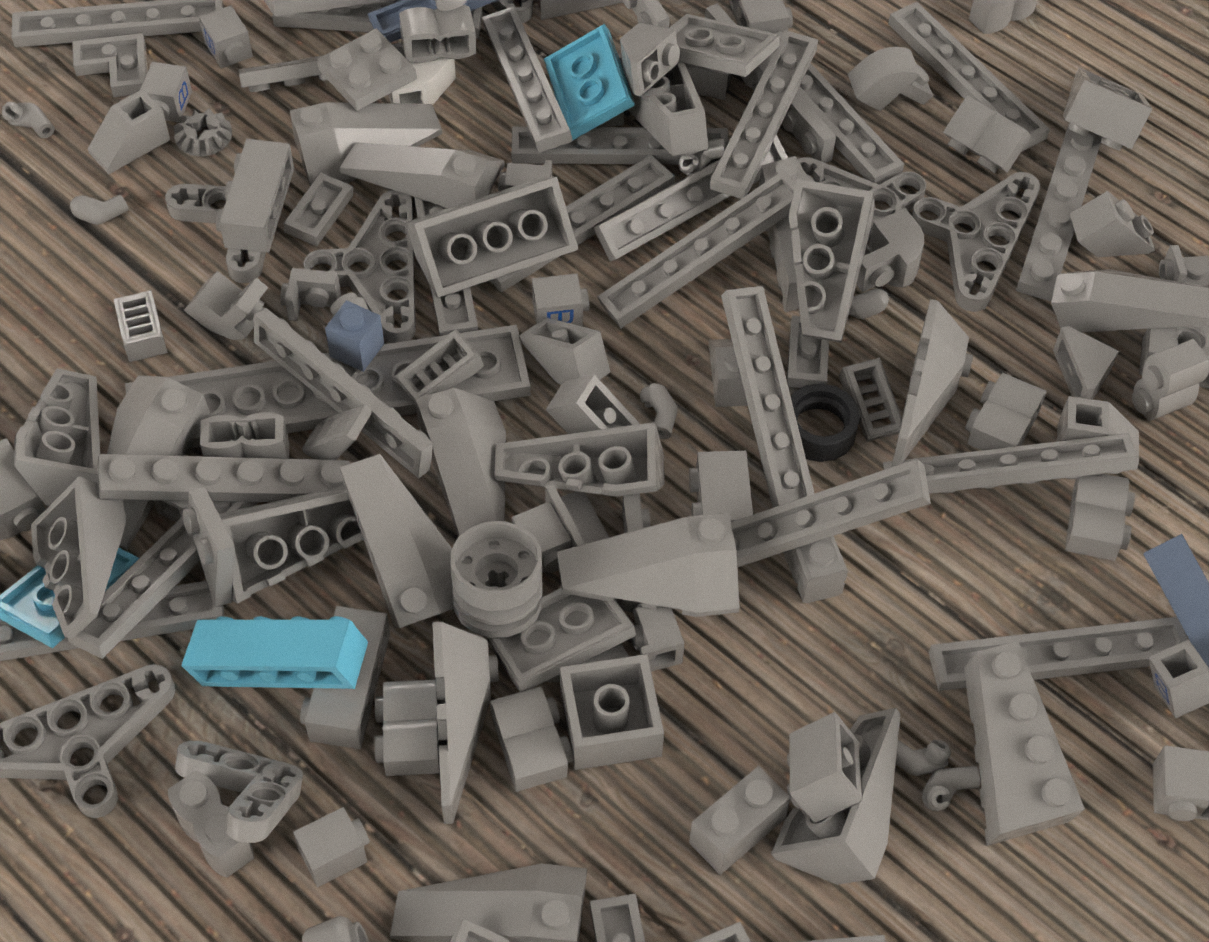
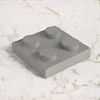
(366, 69)

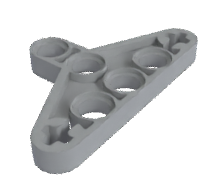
(887, 191)
(986, 220)
(378, 251)
(98, 730)

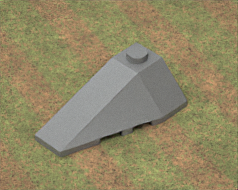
(828, 246)
(1126, 302)
(463, 454)
(77, 548)
(669, 565)

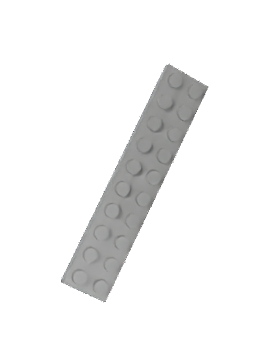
(275, 390)

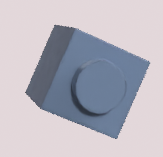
(354, 335)

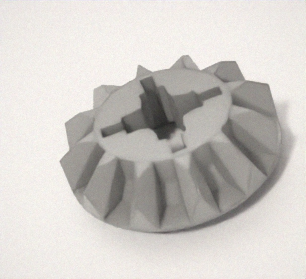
(210, 141)

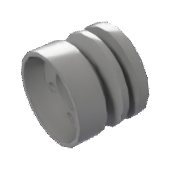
(497, 579)

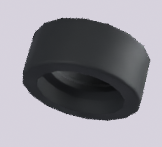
(837, 402)

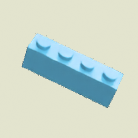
(276, 653)

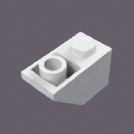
(431, 82)

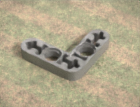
(194, 212)
(265, 786)

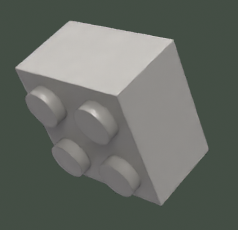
(611, 711)

